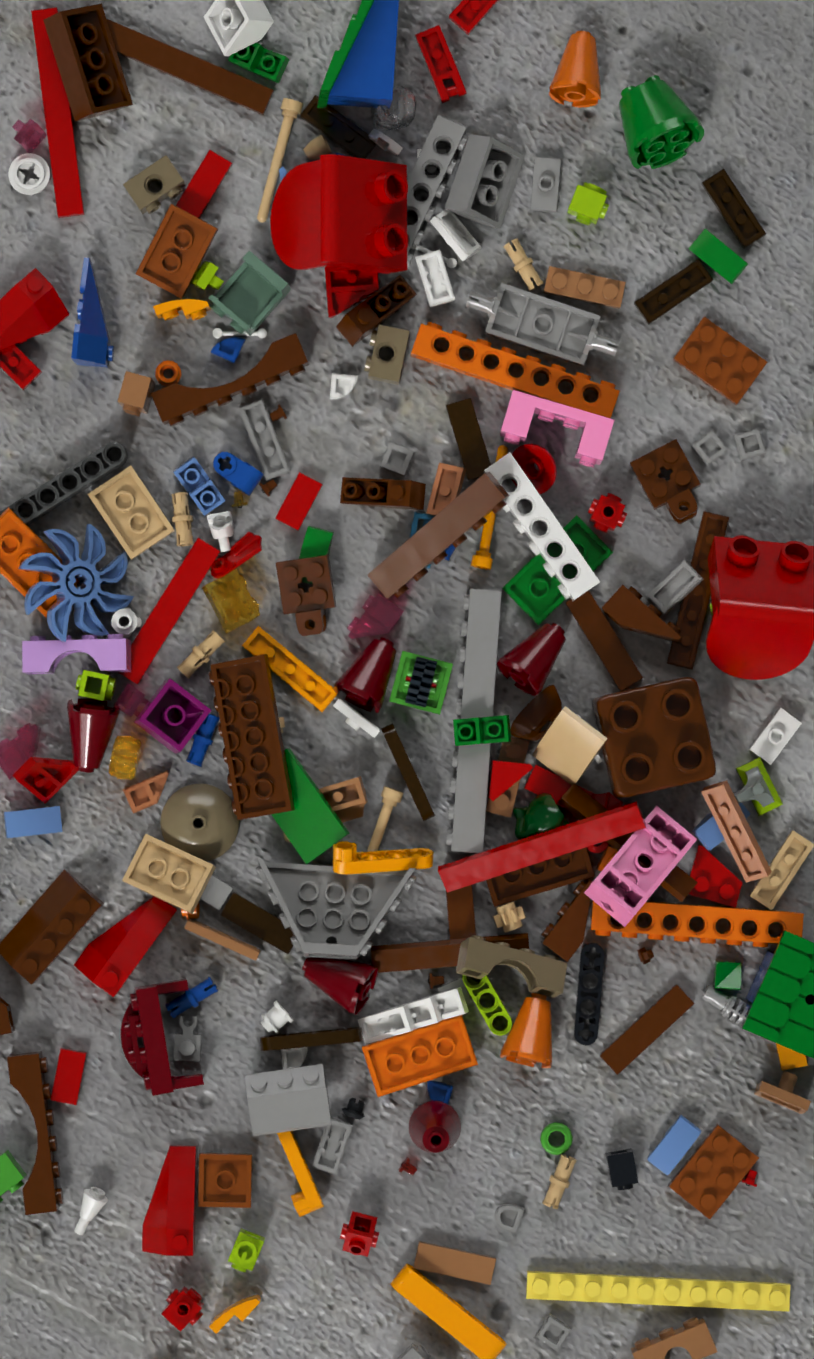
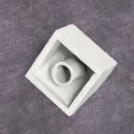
(238, 23)

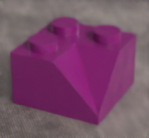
(172, 716)

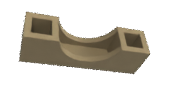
(542, 973)

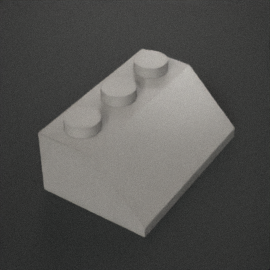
(484, 181)
(288, 1100)

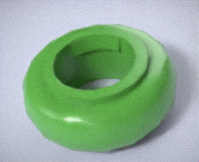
(556, 1150)

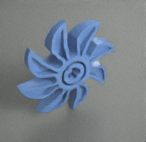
(65, 576)

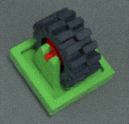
(421, 682)

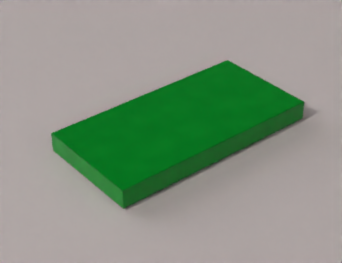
(538, 592)
(313, 823)

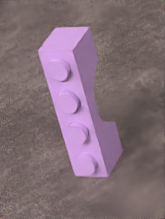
(44, 655)

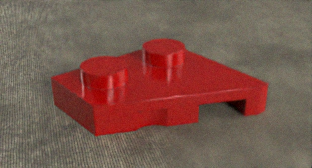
(348, 288)
(45, 776)
(714, 879)

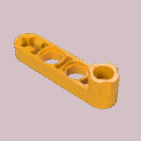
(349, 861)
(309, 1198)

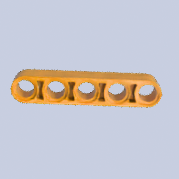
(448, 1313)

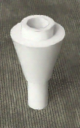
(92, 1203)

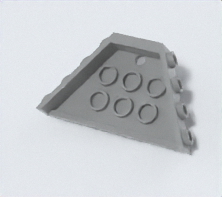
(334, 905)

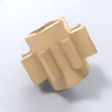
(509, 916)

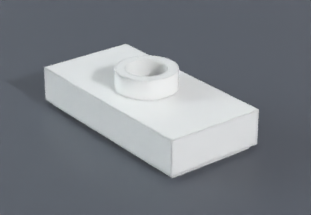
(455, 234)
(435, 278)
(355, 719)
(775, 736)

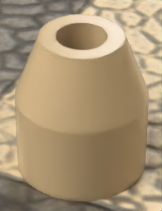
(317, 147)

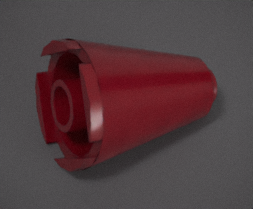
(533, 658)
(368, 676)
(90, 731)
(342, 980)
(434, 1126)

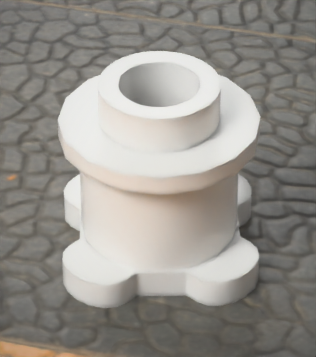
(134, 622)
(275, 1018)

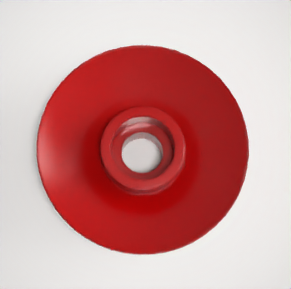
(532, 453)

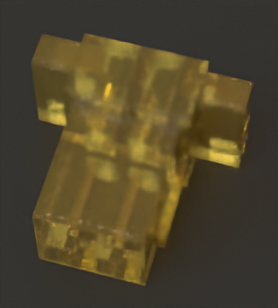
(238, 500)

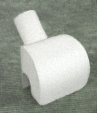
(221, 528)

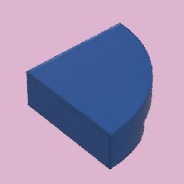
(229, 348)
(439, 1091)

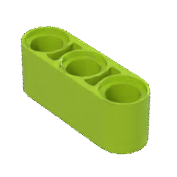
(492, 1011)

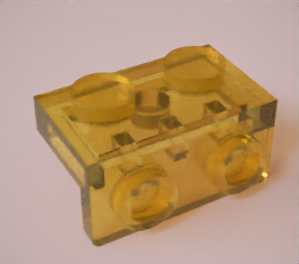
(231, 601)

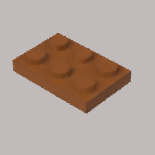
(177, 251)
(720, 360)
(713, 1171)

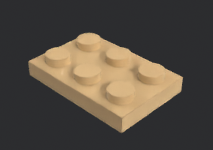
(131, 512)
(168, 873)

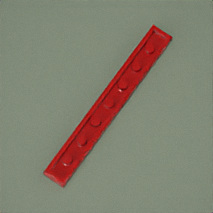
(58, 123)
(542, 847)

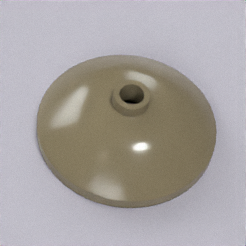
(213, 808)

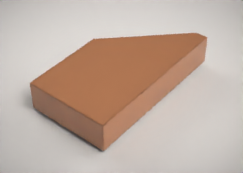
(146, 792)

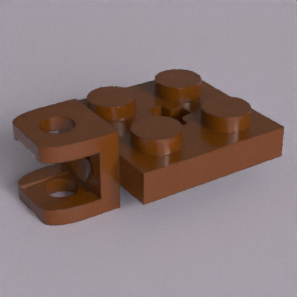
(673, 492)
(307, 604)

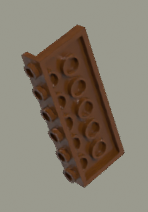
(251, 737)

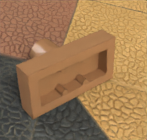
(783, 1094)

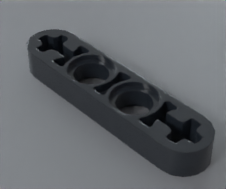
(589, 993)

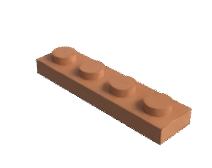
(736, 831)

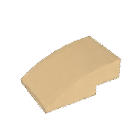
(569, 746)

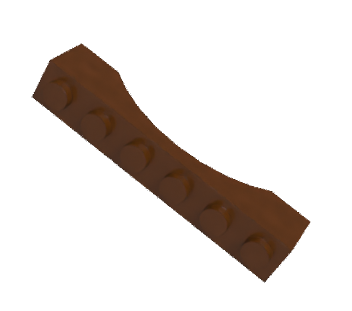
(280, 359)
(28, 1078)

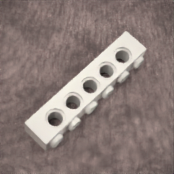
(585, 578)

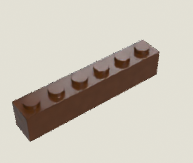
(439, 535)

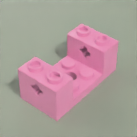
(595, 427)
(625, 884)

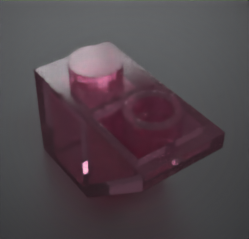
(377, 619)
(20, 749)

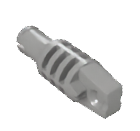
(730, 1007)

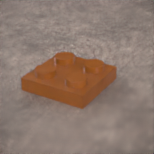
(225, 1180)

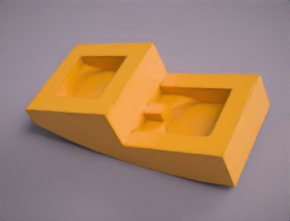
(240, 1309)

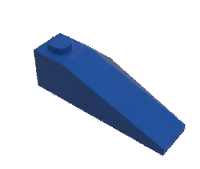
(91, 336)

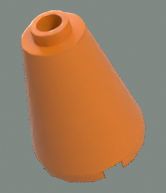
(578, 73)
(531, 1034)

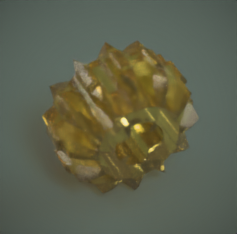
(125, 757)

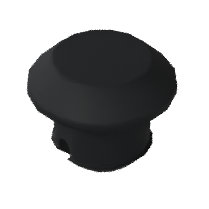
(354, 1110)

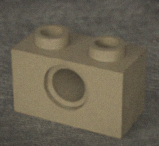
(159, 171)
(390, 370)

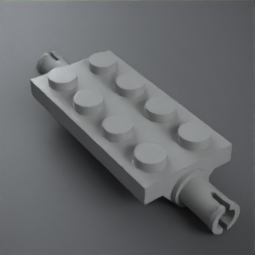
(542, 324)

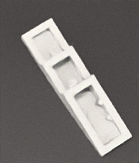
(413, 1015)

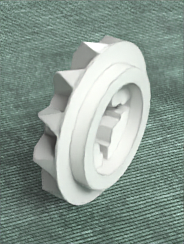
(26, 162)

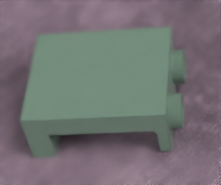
(250, 295)

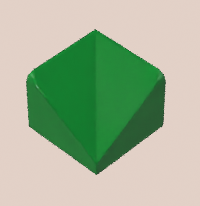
(727, 975)

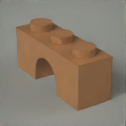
(692, 1336)

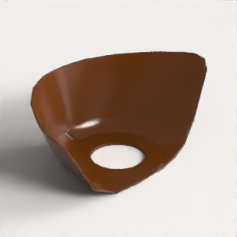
(536, 714)

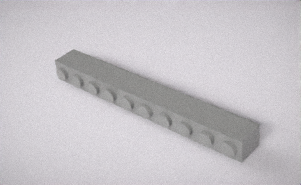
(477, 701)

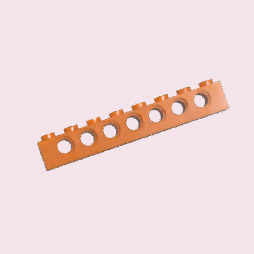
(430, 333)
(710, 915)

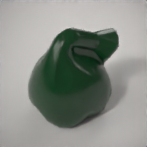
(538, 817)

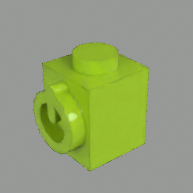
(588, 203)
(96, 685)
(246, 1250)

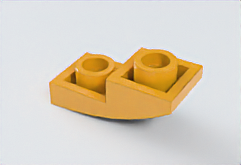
(191, 307)

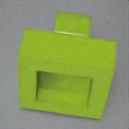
(205, 276)

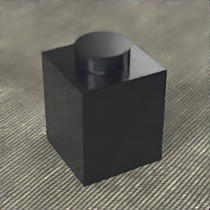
(622, 1169)

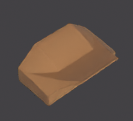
(346, 798)

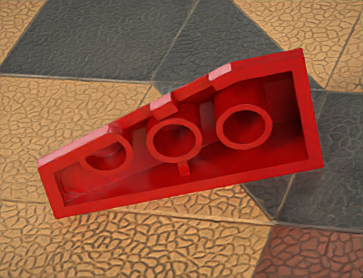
(29, 310)
(119, 950)
(172, 1210)

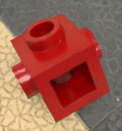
(603, 522)
(359, 1234)
(176, 1314)

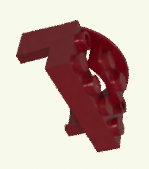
(152, 1060)

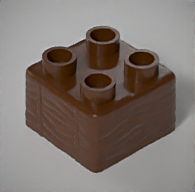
(655, 737)

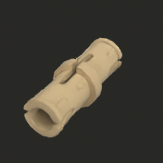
(523, 264)
(182, 519)
(200, 654)
(559, 1181)

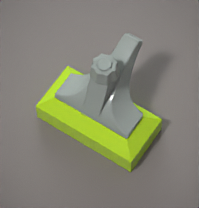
(757, 787)

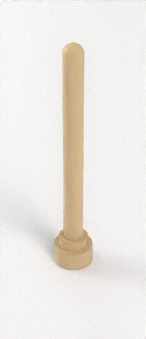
(291, 109)
(390, 800)

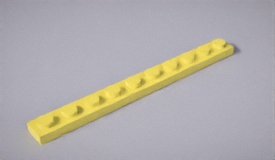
(658, 1291)

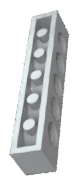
(441, 132)

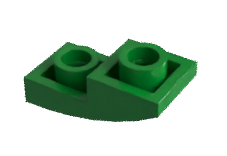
(261, 62)
(718, 256)
(316, 543)
(482, 730)

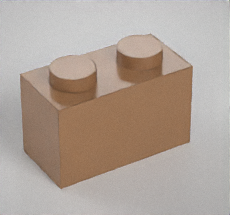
(135, 393)

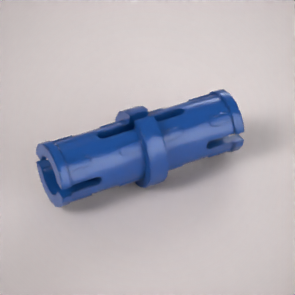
(202, 740)
(191, 997)

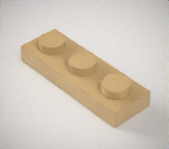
(783, 868)

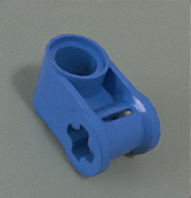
(241, 474)

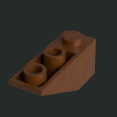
(375, 310)
(383, 493)
(633, 615)
(569, 929)

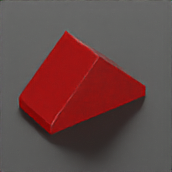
(505, 775)

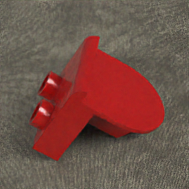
(342, 215)
(760, 606)

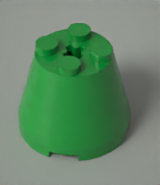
(657, 124)

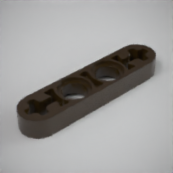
(408, 772)
(311, 1038)

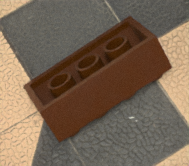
(87, 61)
(49, 926)

